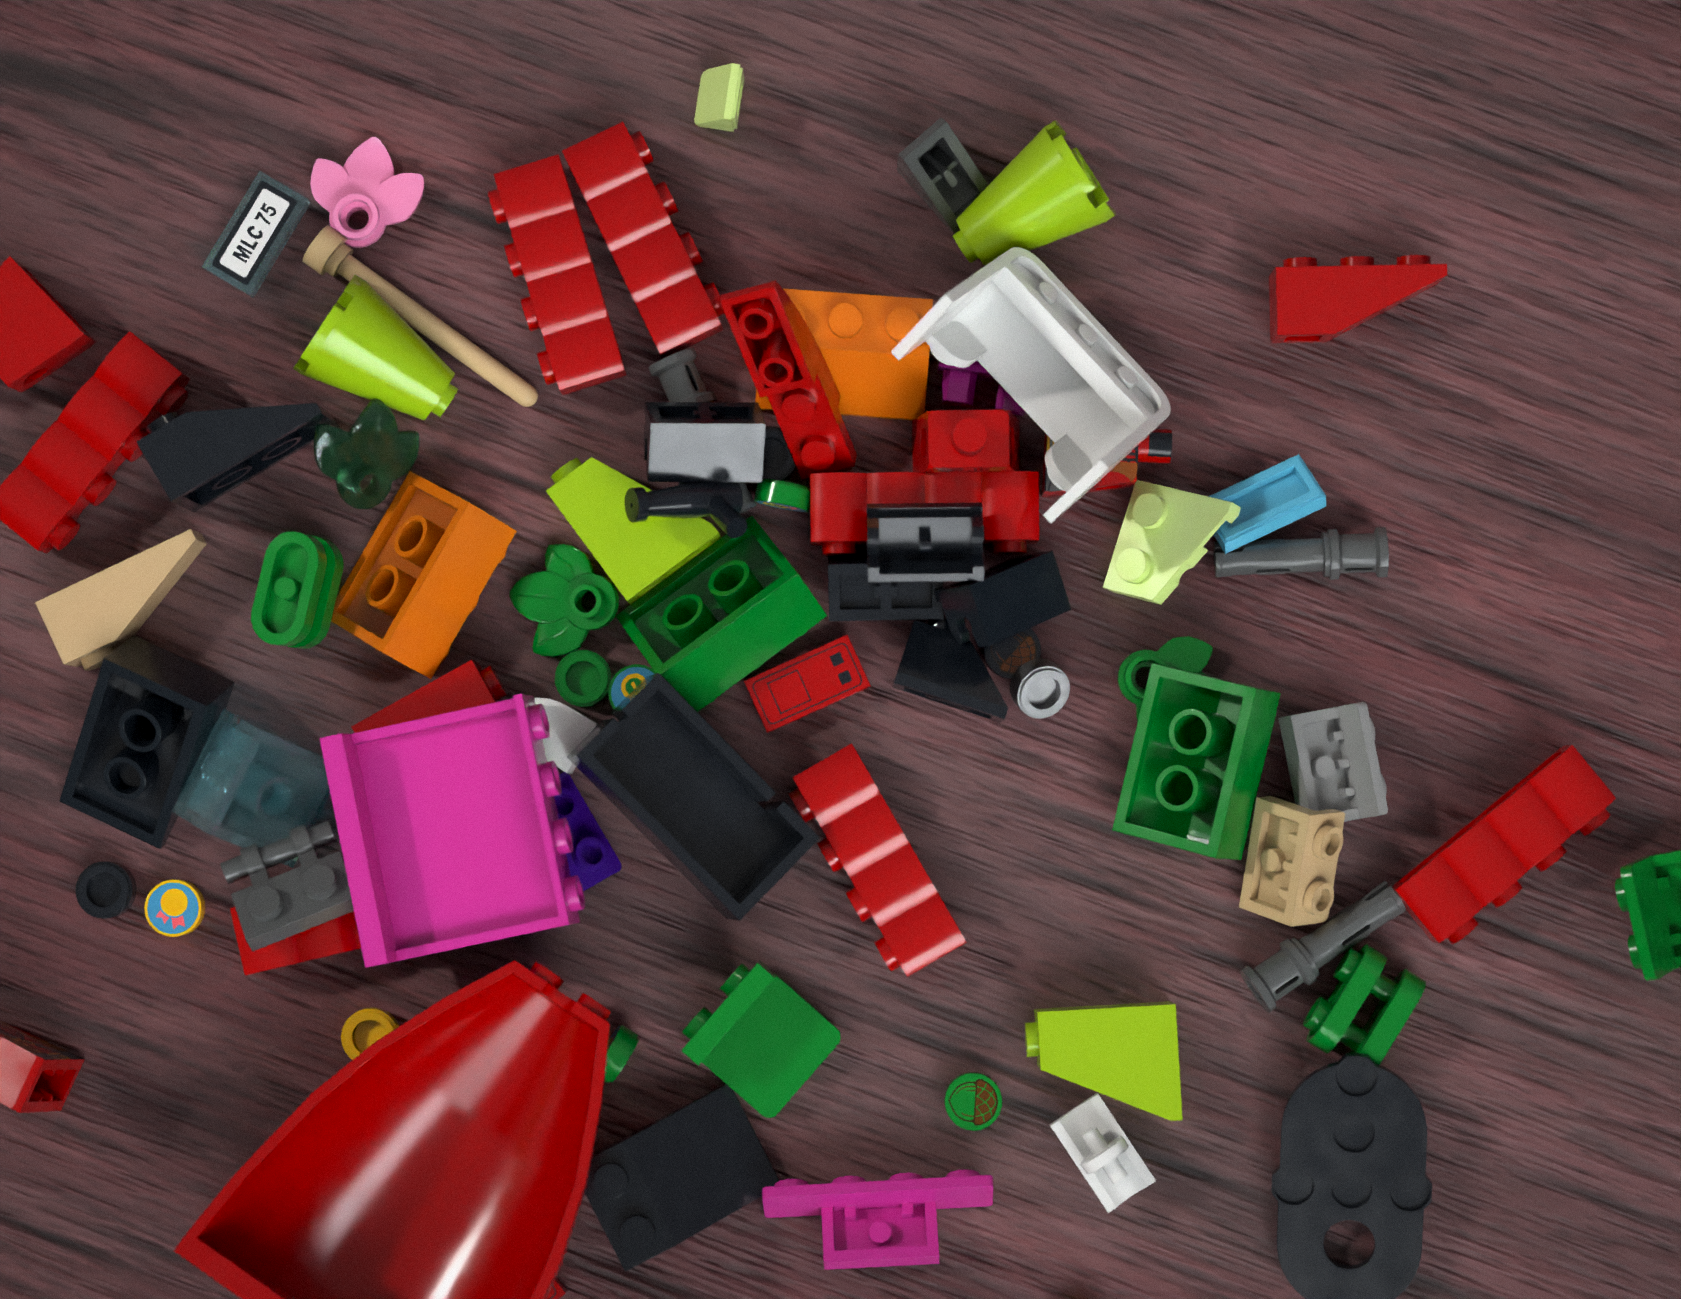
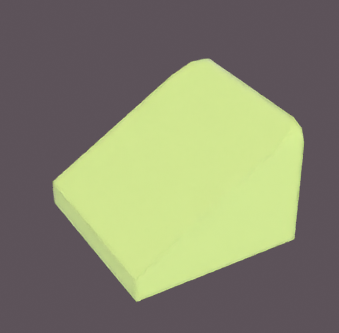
(720, 97)

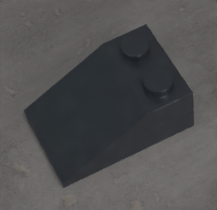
(218, 450)
(143, 738)
(677, 1176)

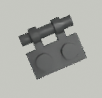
(294, 899)

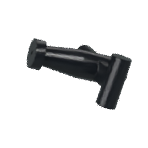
(690, 500)

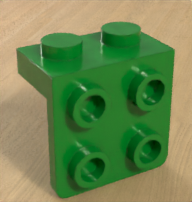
(1652, 897)
(761, 1038)

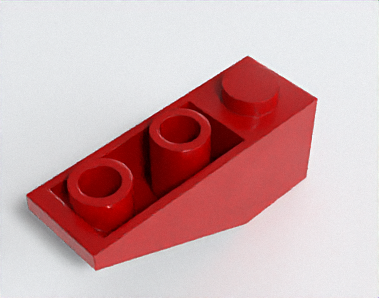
(1325, 301)

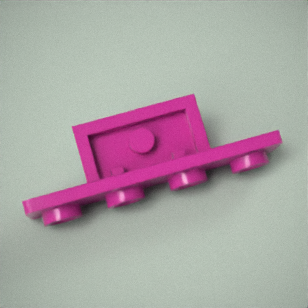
(879, 1220)

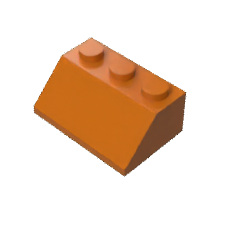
(857, 345)
(421, 574)

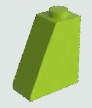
(631, 554)
(1114, 1051)

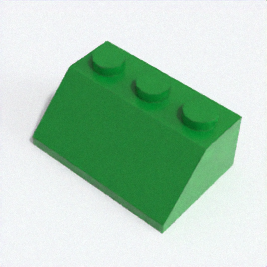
(721, 615)
(1196, 762)

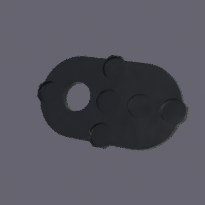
(1356, 1154)

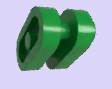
(297, 590)
(1359, 975)

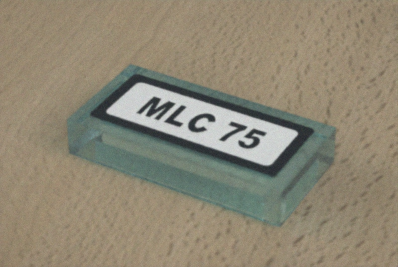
(256, 234)

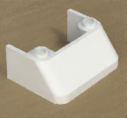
(1051, 363)

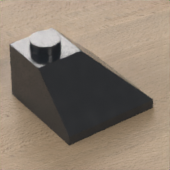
(948, 672)

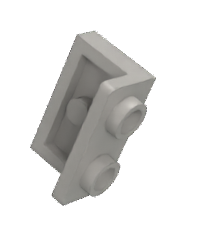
(1335, 761)

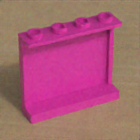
(452, 830)

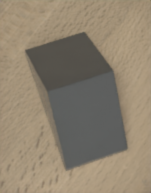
(941, 173)

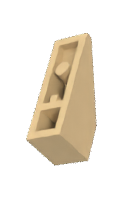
(114, 603)

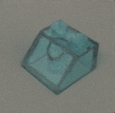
(253, 785)

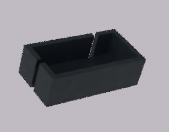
(693, 797)

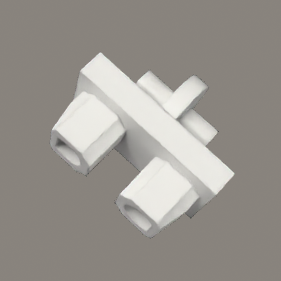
(1102, 1152)

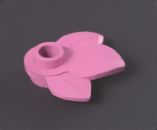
(365, 185)

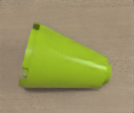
(1034, 200)
(377, 355)

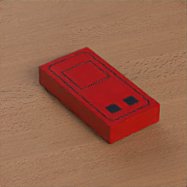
(807, 683)

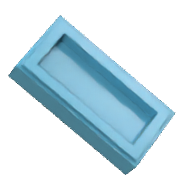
(1269, 502)

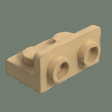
(1291, 862)

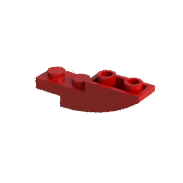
(792, 375)

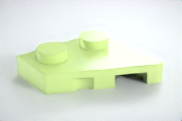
(1163, 539)

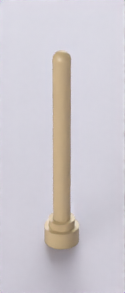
(332, 255)

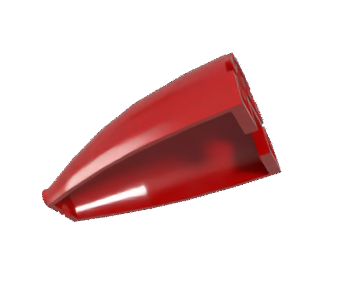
(427, 1160)

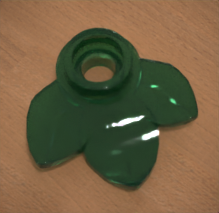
(368, 449)

